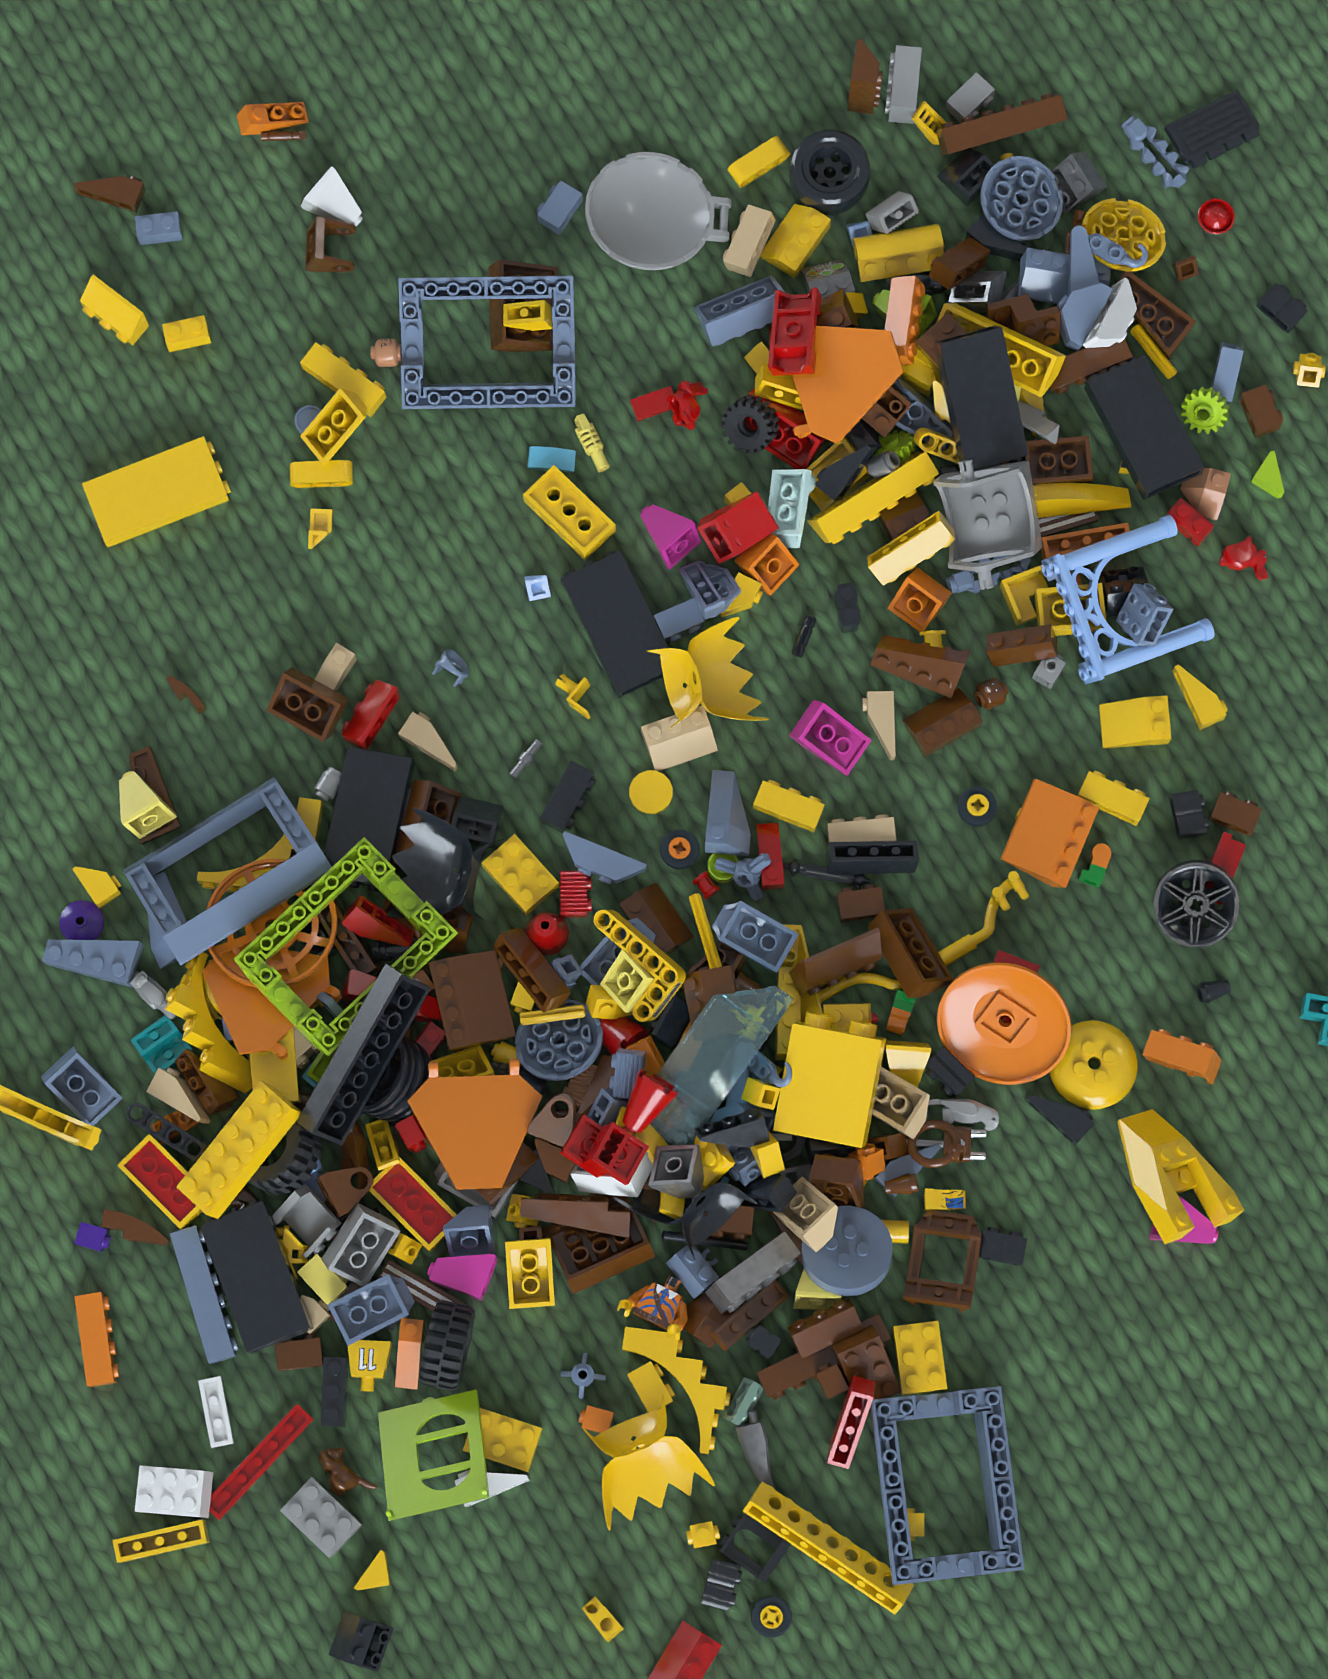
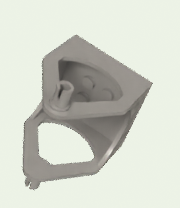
(990, 515)

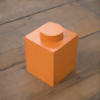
(595, 1419)

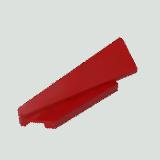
(358, 982)

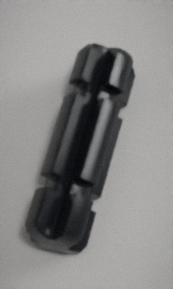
(804, 636)

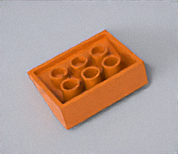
(1049, 834)

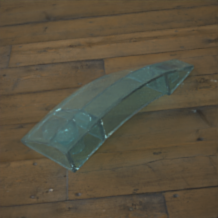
(715, 1057)

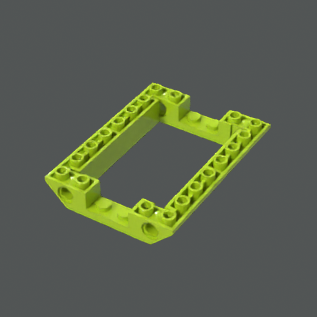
(360, 859)

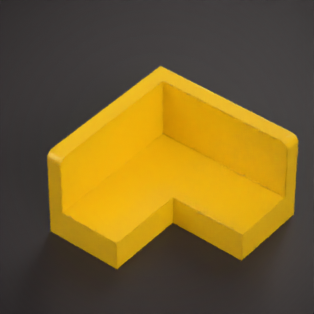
(1018, 590)

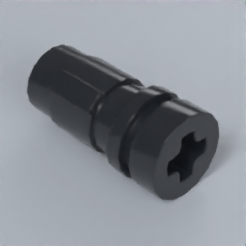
(387, 951)

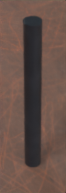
(710, 1241)

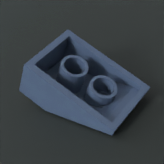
(81, 1087)

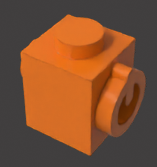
(870, 1159)

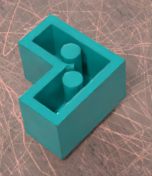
(1315, 1008)

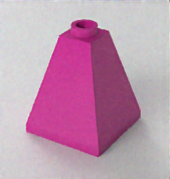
(671, 533)
(1202, 1232)

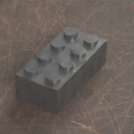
(751, 1274)

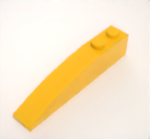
(1077, 498)

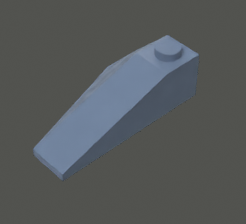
(726, 821)

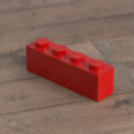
(851, 1422)

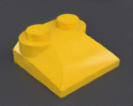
(715, 1161)

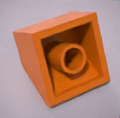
(767, 563)
(919, 600)

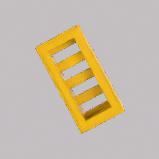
(934, 116)

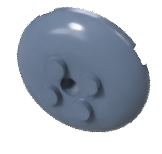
(1034, 186)
(545, 1059)

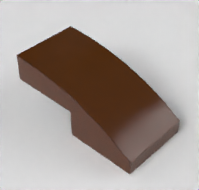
(183, 691)

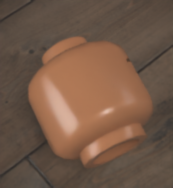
(386, 352)

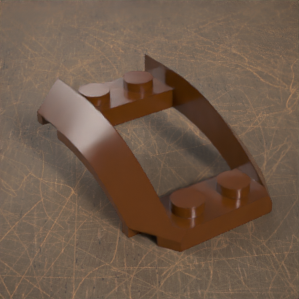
(941, 1292)

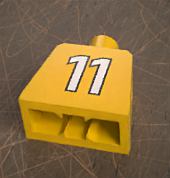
(369, 1361)

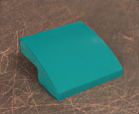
(160, 1044)

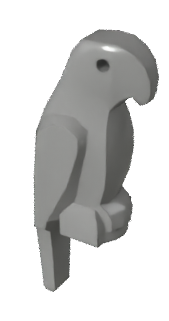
(151, 992)
(967, 1112)

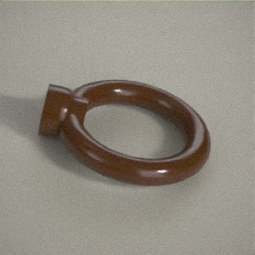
(954, 1153)

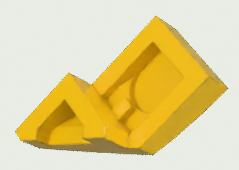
(320, 525)

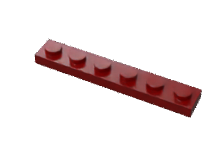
(259, 1461)

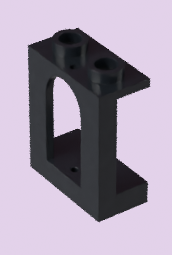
(748, 1523)

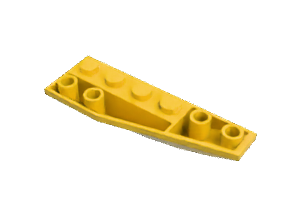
(800, 1004)

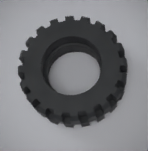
(293, 1166)
(447, 1345)

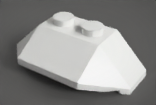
(1114, 317)

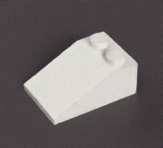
(496, 1483)

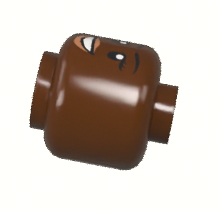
(990, 693)

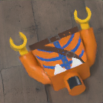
(659, 1306)

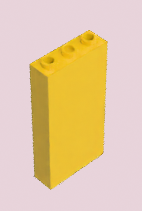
(156, 491)

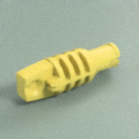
(591, 442)

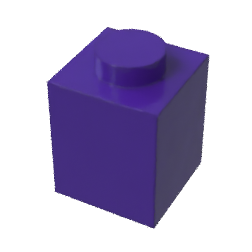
(92, 1237)

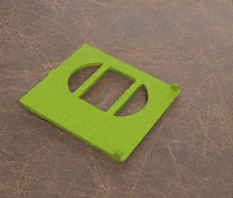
(399, 1445)

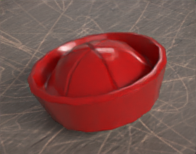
(1216, 216)

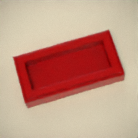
(651, 403)

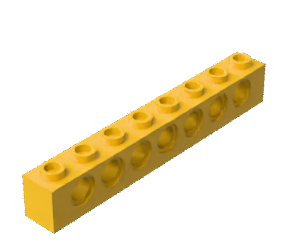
(816, 1546)

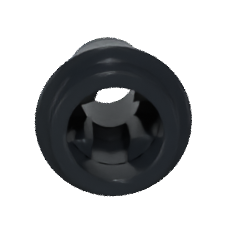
(1212, 990)

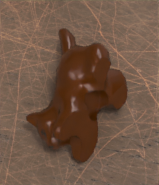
(342, 1476)

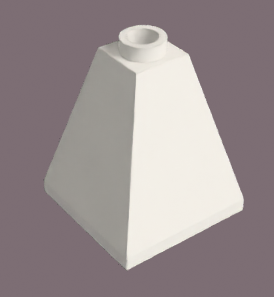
(332, 200)

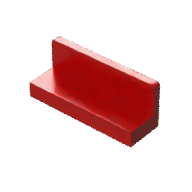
(1227, 856)

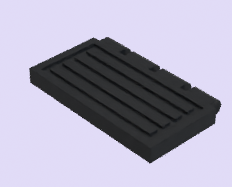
(1212, 128)

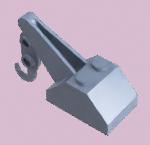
(1085, 293)
(765, 1070)

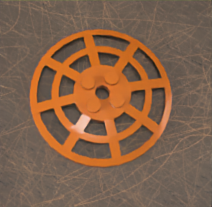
(258, 925)

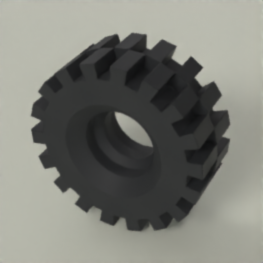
(738, 431)

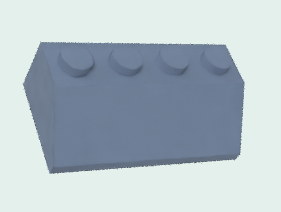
(1046, 275)
(738, 311)

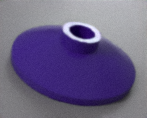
(92, 924)

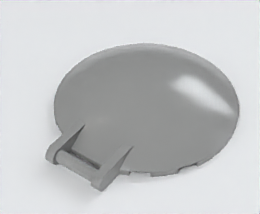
(653, 211)

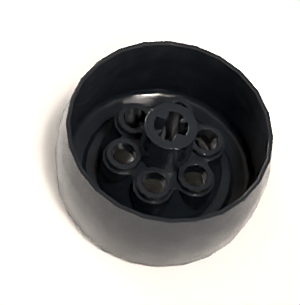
(823, 192)

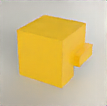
(919, 374)

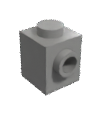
(1049, 671)

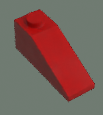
(769, 842)
(371, 922)

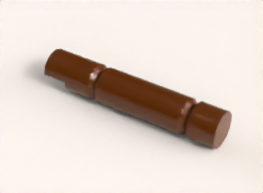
(278, 136)

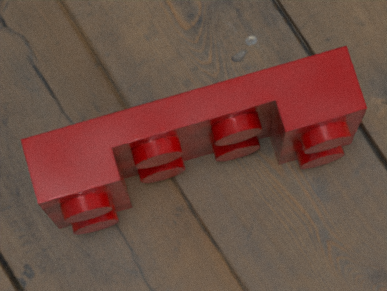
(794, 333)

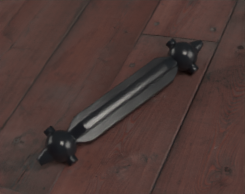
(820, 872)

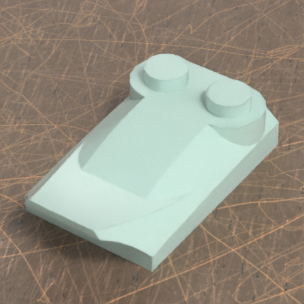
(789, 503)

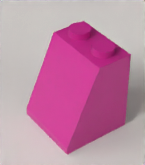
(464, 1273)

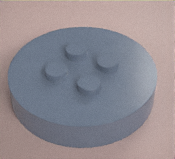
(855, 1255)

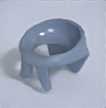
(447, 659)

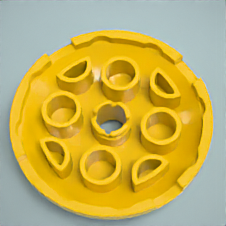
(1128, 226)
(1116, 1069)

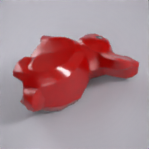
(685, 405)
(1243, 555)

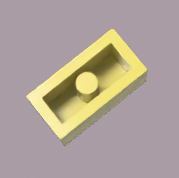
(324, 1282)

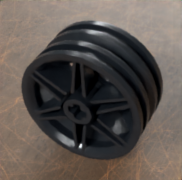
(1171, 887)
(399, 1081)

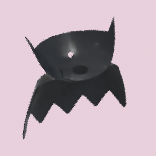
(430, 865)
(718, 1200)

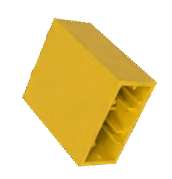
(831, 1081)

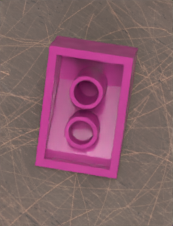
(830, 737)

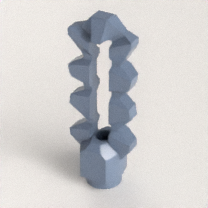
(1137, 132)
(964, 580)

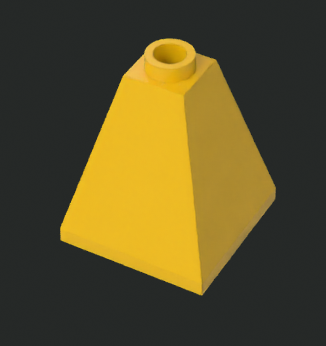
(907, 1059)

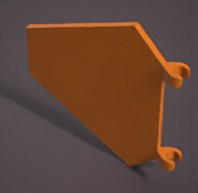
(848, 379)
(249, 1015)
(475, 1123)

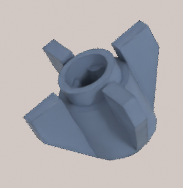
(583, 1382)

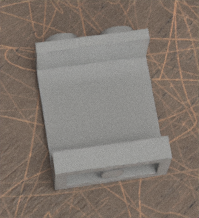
(309, 1219)

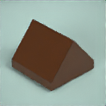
(1185, 268)

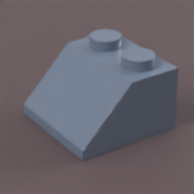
(471, 1232)

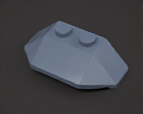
(710, 587)
(601, 861)

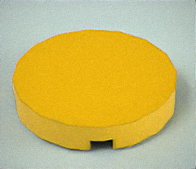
(650, 792)

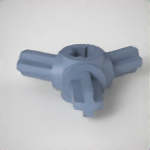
(746, 872)

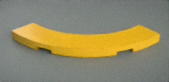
(669, 1204)

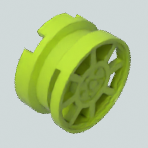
(717, 875)

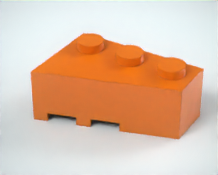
(1182, 1055)

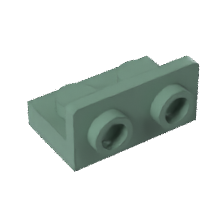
(743, 1402)

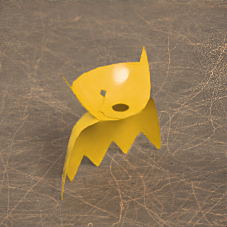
(715, 677)
(646, 1469)

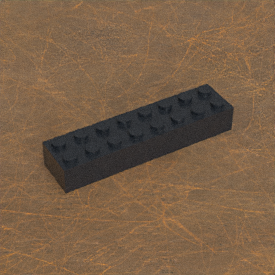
(363, 1055)

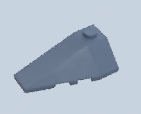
(158, 945)

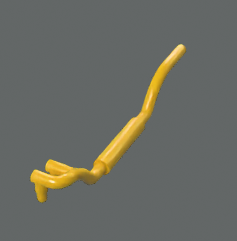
(951, 952)

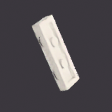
(216, 1412)

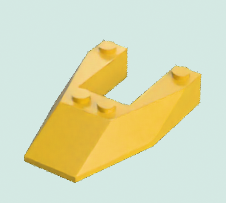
(1168, 1164)

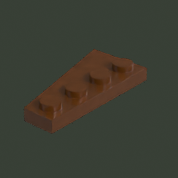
(146, 766)

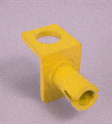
(575, 692)

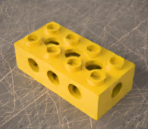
(573, 499)

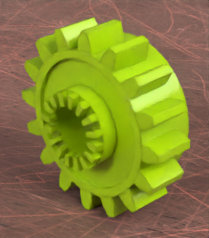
(1207, 399)
(900, 443)

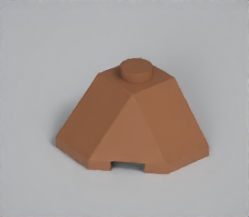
(1207, 492)

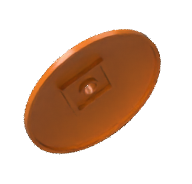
(999, 1050)

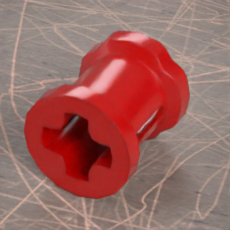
(706, 885)

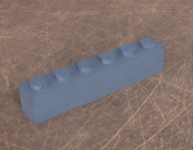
(203, 1294)

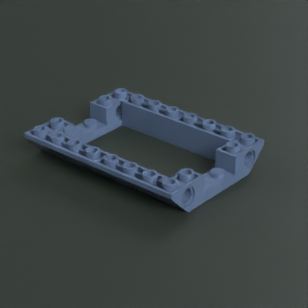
(487, 395)
(249, 901)
(996, 1477)

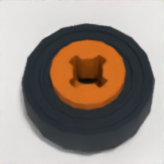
(678, 857)

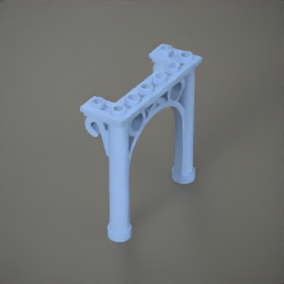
(1059, 568)

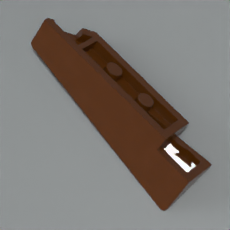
(578, 1211)

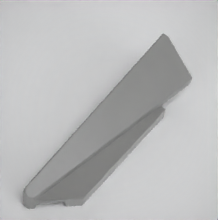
(1035, 420)

